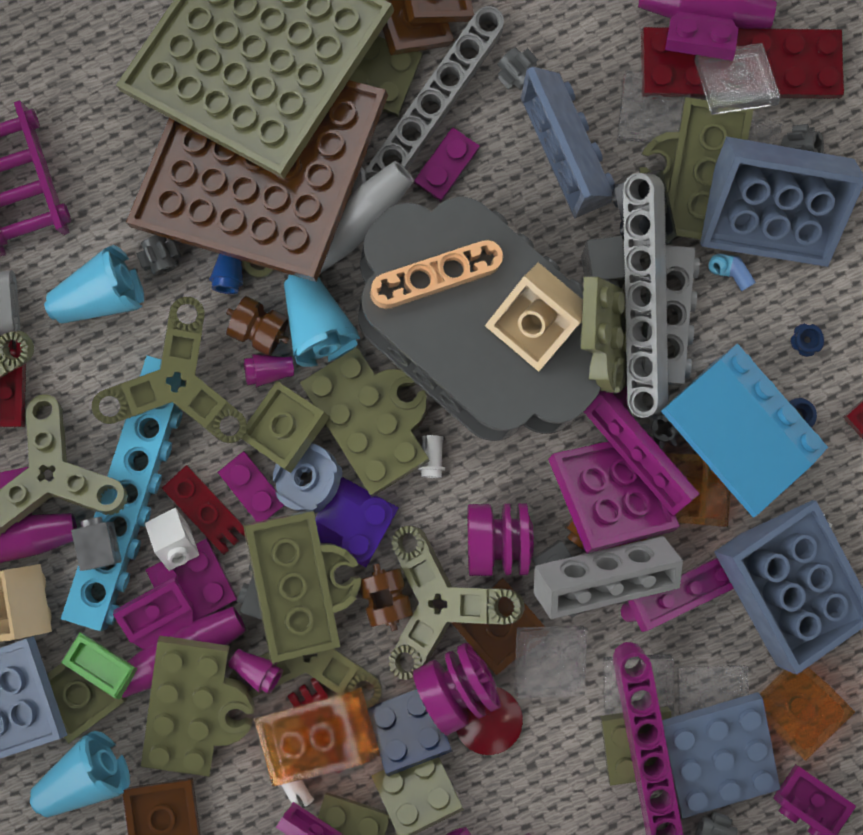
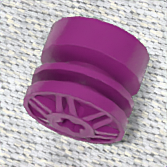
(499, 539)
(452, 691)

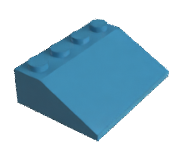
(745, 430)

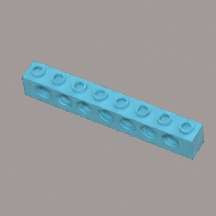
(80, 604)

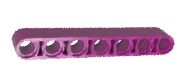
(649, 744)

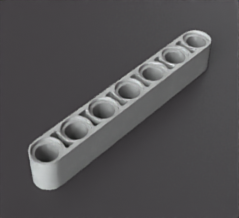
(437, 92)
(655, 280)

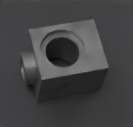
(96, 544)

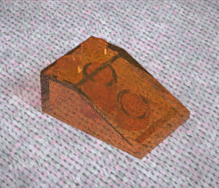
(317, 737)

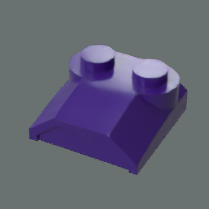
(355, 521)

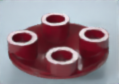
(495, 730)

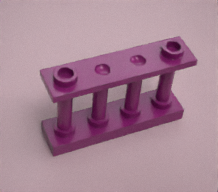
(58, 213)

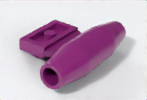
(710, 25)
(35, 532)
(169, 613)

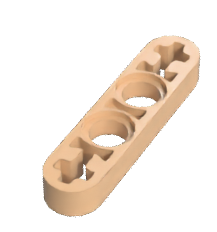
(434, 269)

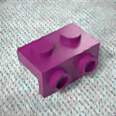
(813, 802)

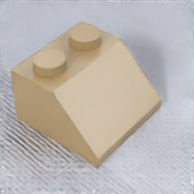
(537, 316)
(23, 603)

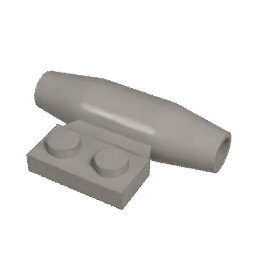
(364, 206)

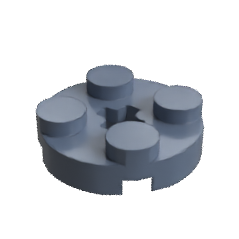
(321, 489)

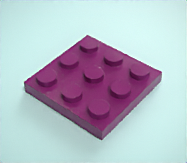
(608, 498)

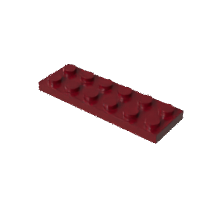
(801, 60)

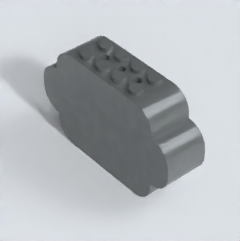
(444, 335)

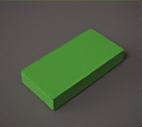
(99, 665)

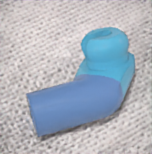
(733, 267)

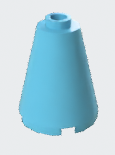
(96, 289)
(316, 322)
(81, 777)

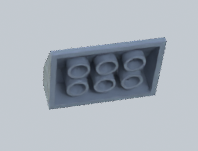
(566, 141)
(780, 201)
(795, 586)

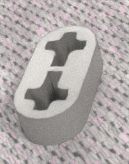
(8, 303)

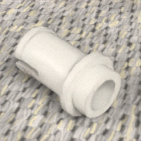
(433, 448)
(298, 793)

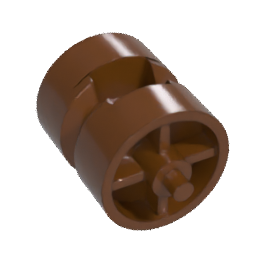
(252, 323)
(385, 597)

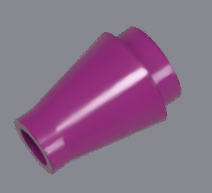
(267, 369)
(257, 671)

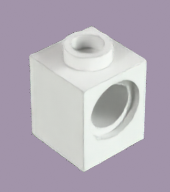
(171, 539)

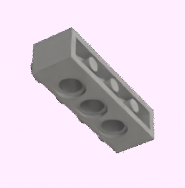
(683, 265)
(607, 577)

